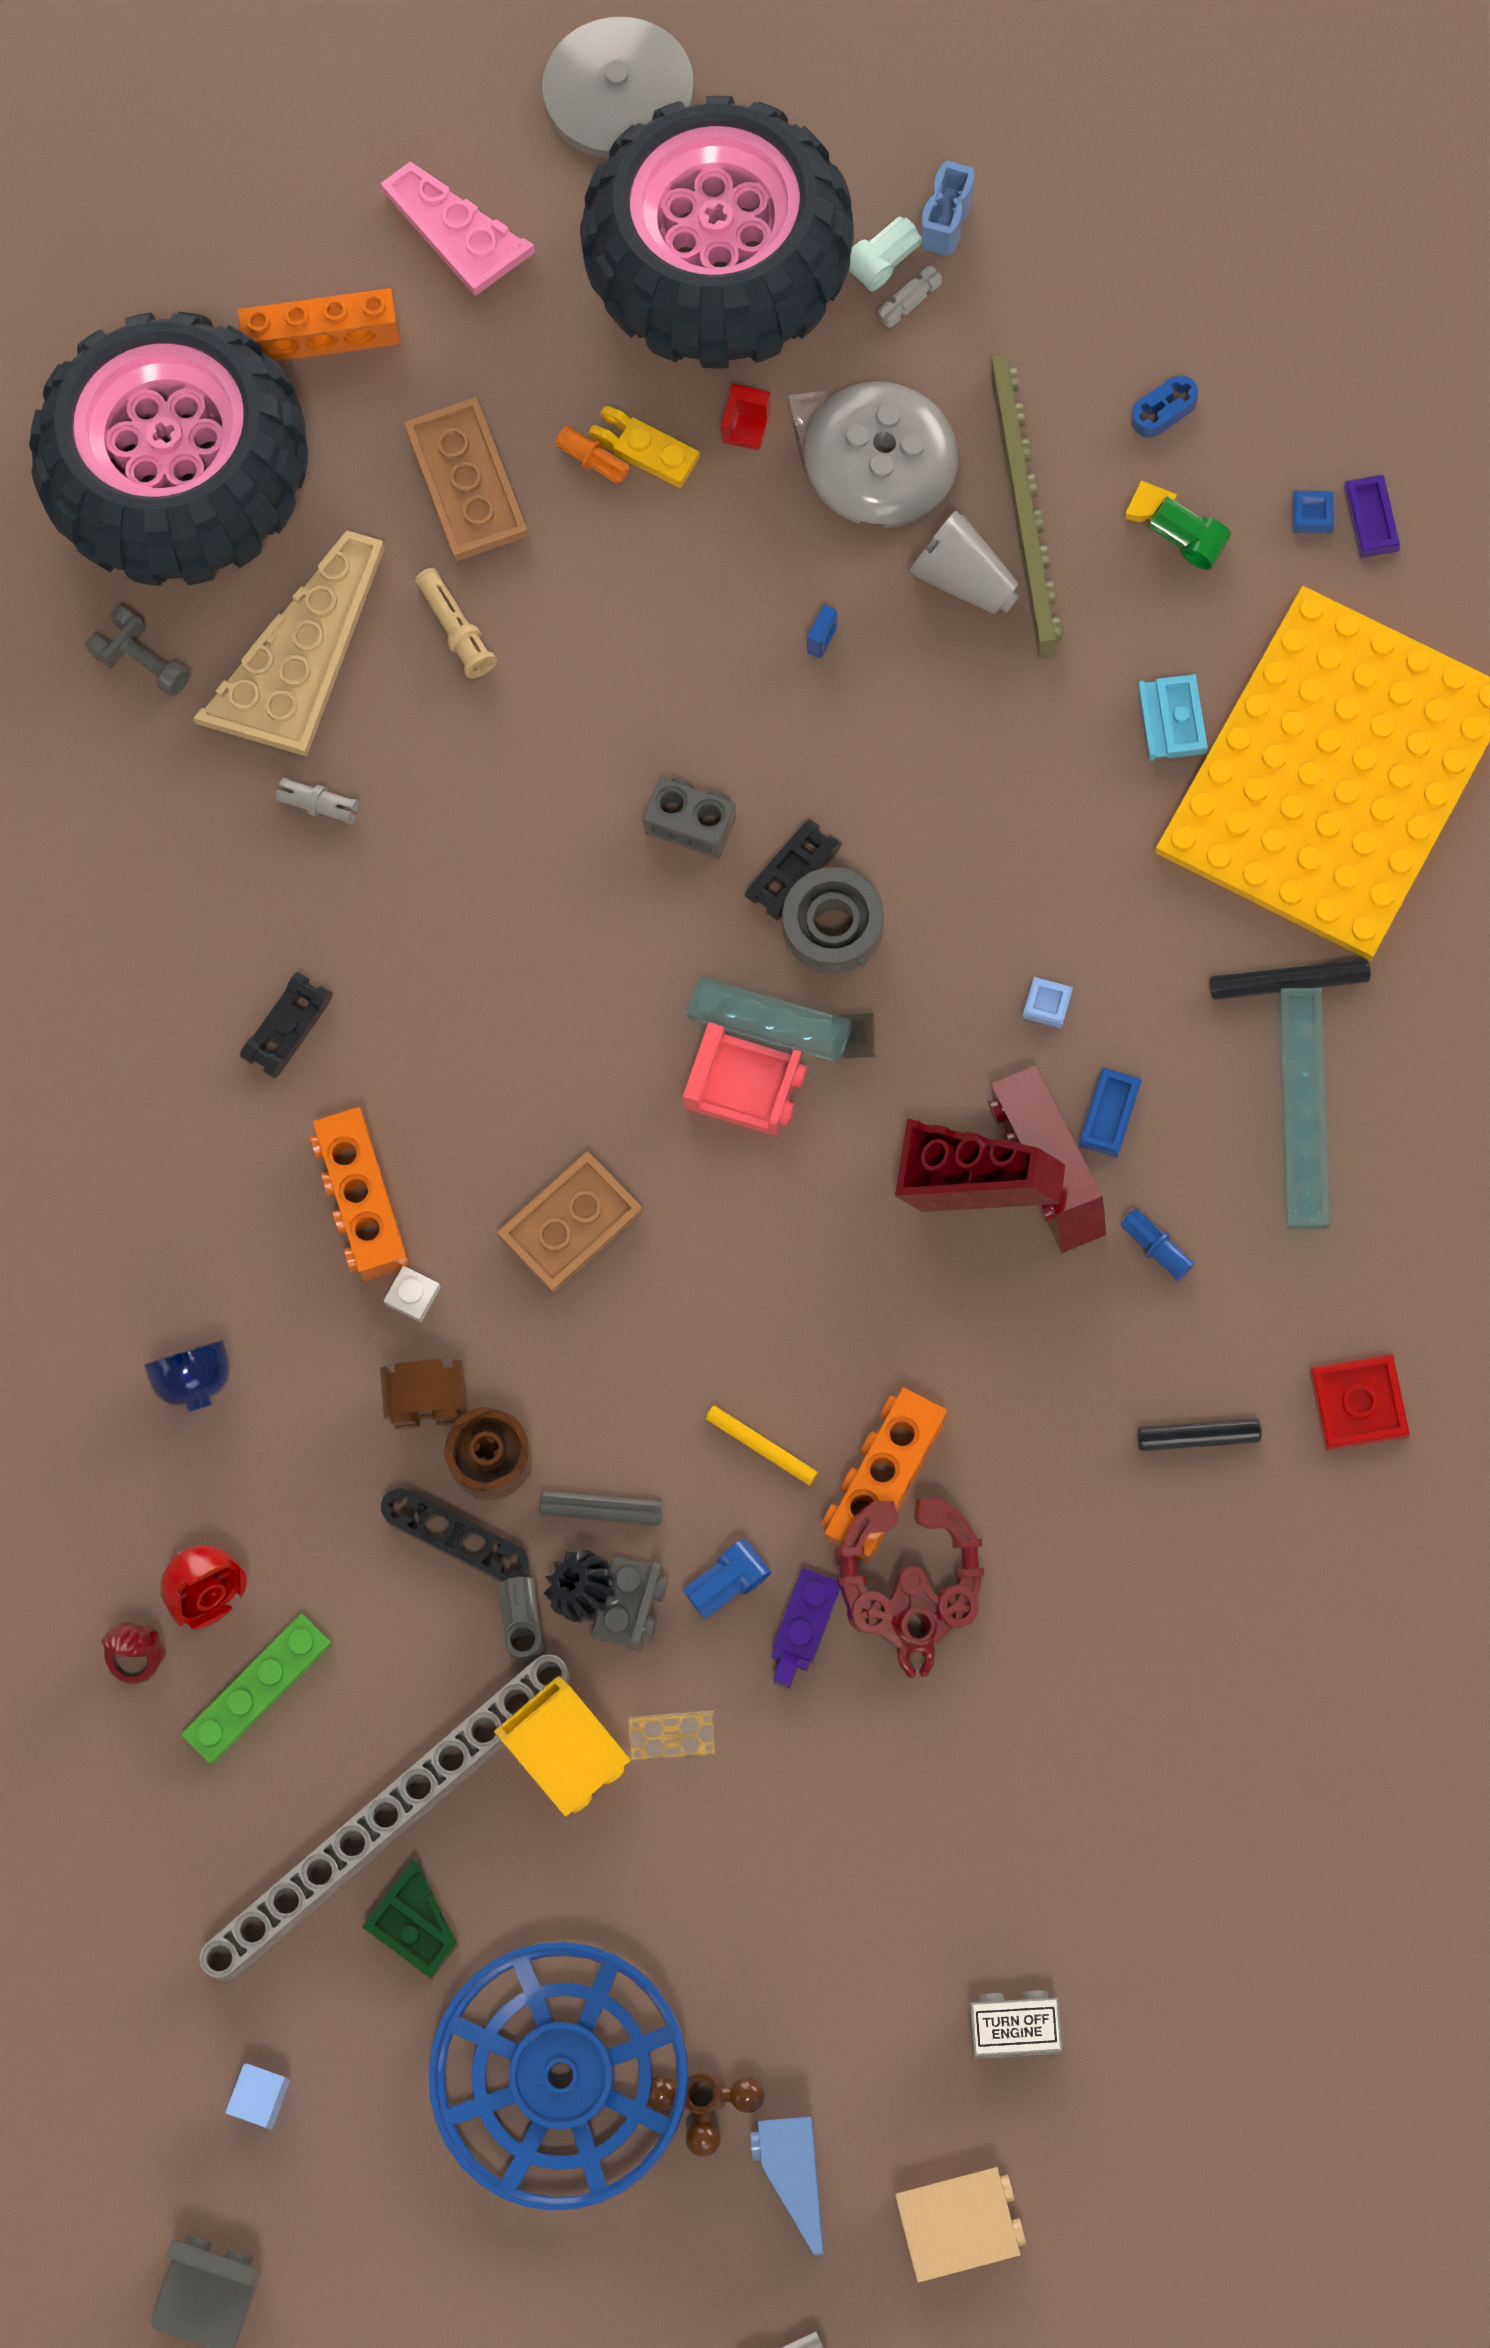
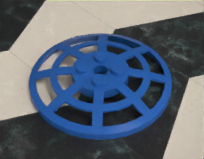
(531, 2076)

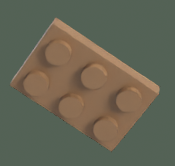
(570, 1222)

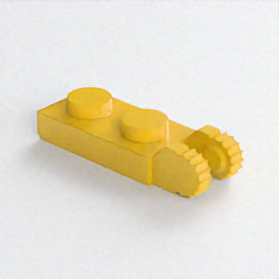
(646, 447)

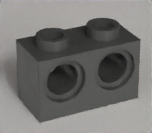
(685, 826)

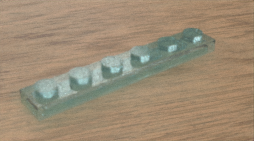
(1304, 1108)

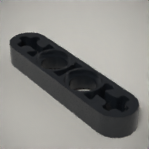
(453, 1540)

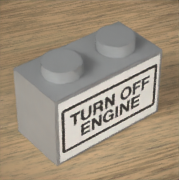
(1015, 2026)

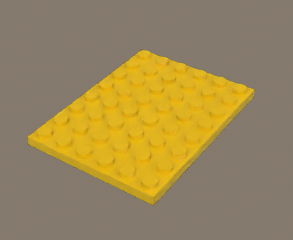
(1334, 773)

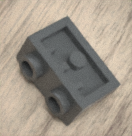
(629, 1613)

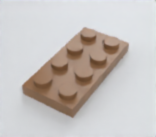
(466, 479)

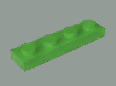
(257, 1689)

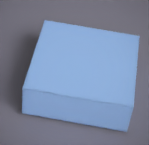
(1047, 1002)

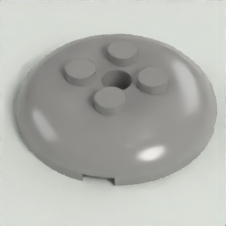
(873, 484)

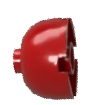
(200, 1585)

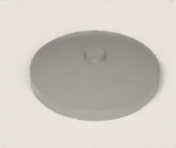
(612, 78)

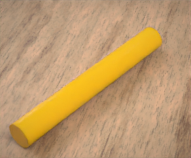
(762, 1445)

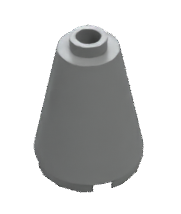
(966, 567)

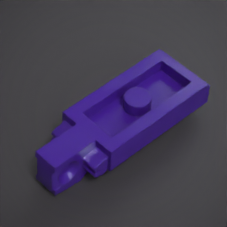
(803, 1624)

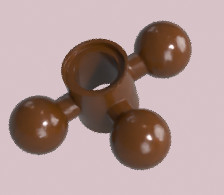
(703, 2136)

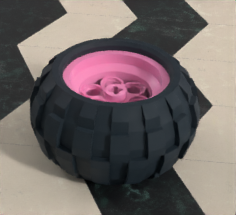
(712, 167)
(182, 386)

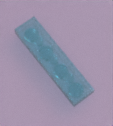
(769, 1019)

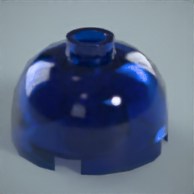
(190, 1375)

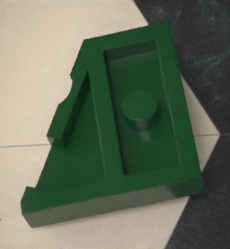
(413, 1923)

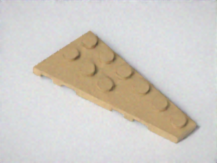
(295, 662)

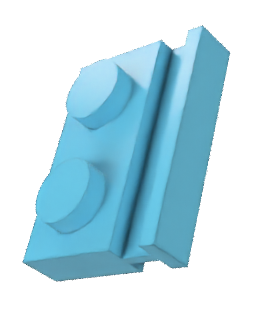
(1172, 717)

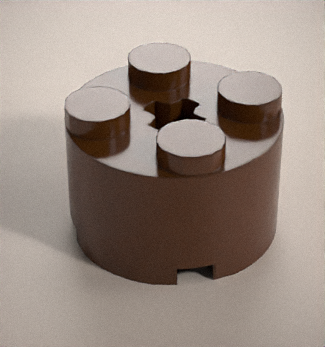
(423, 1392)
(466, 1460)

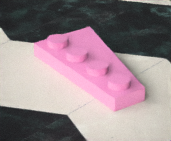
(461, 235)

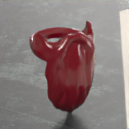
(133, 1641)

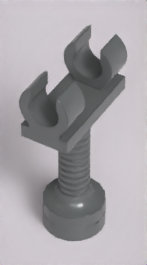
(171, 677)

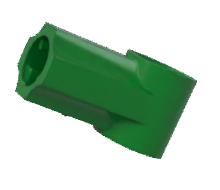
(1198, 537)

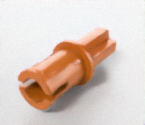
(592, 454)

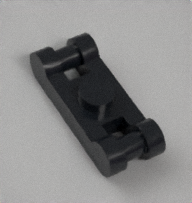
(791, 865)
(286, 1025)

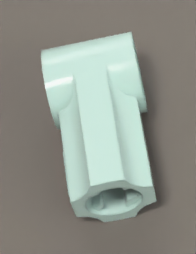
(875, 260)

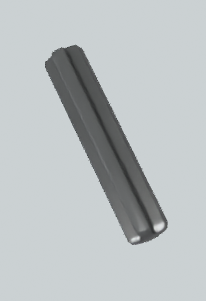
(601, 1508)

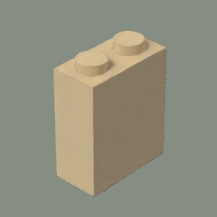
(960, 2224)

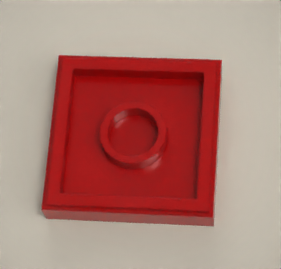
(1359, 1402)

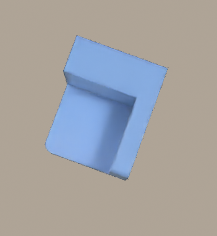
(258, 2096)

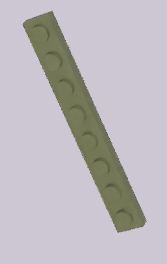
(1028, 520)

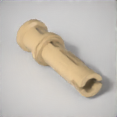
(463, 637)

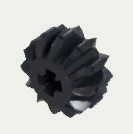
(580, 1586)

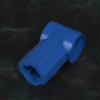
(736, 1572)

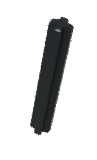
(1291, 977)

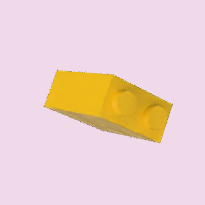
(563, 1747)

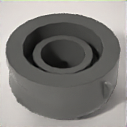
(837, 891)

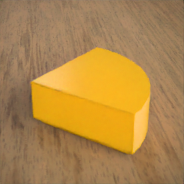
(1146, 501)

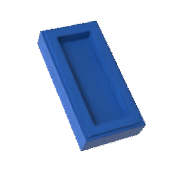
(1110, 1112)

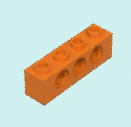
(323, 324)
(350, 1133)
(907, 1412)

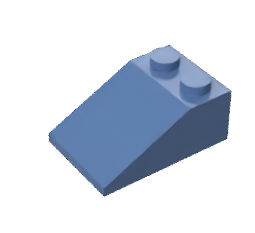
(790, 2163)

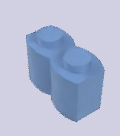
(947, 208)

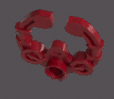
(912, 1594)

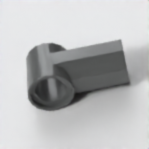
(521, 1618)

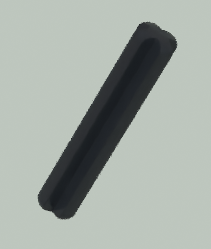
(1199, 1434)

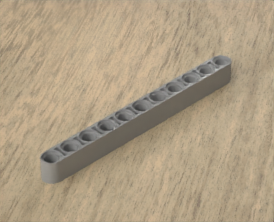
(365, 1824)

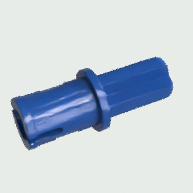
(1157, 1244)

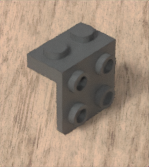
(205, 2294)

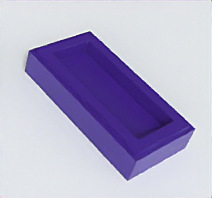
(1372, 516)

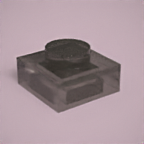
(861, 1037)

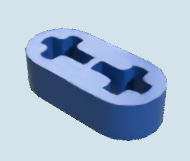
(1160, 399)

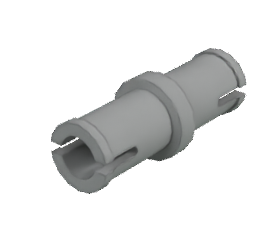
(317, 800)

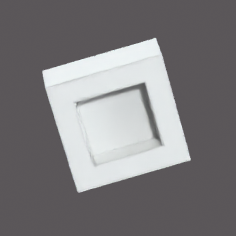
(412, 1294)

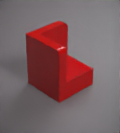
(746, 417)

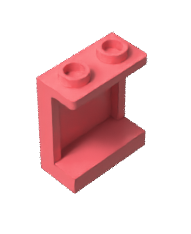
(743, 1082)

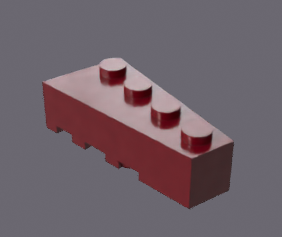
(968, 1171)

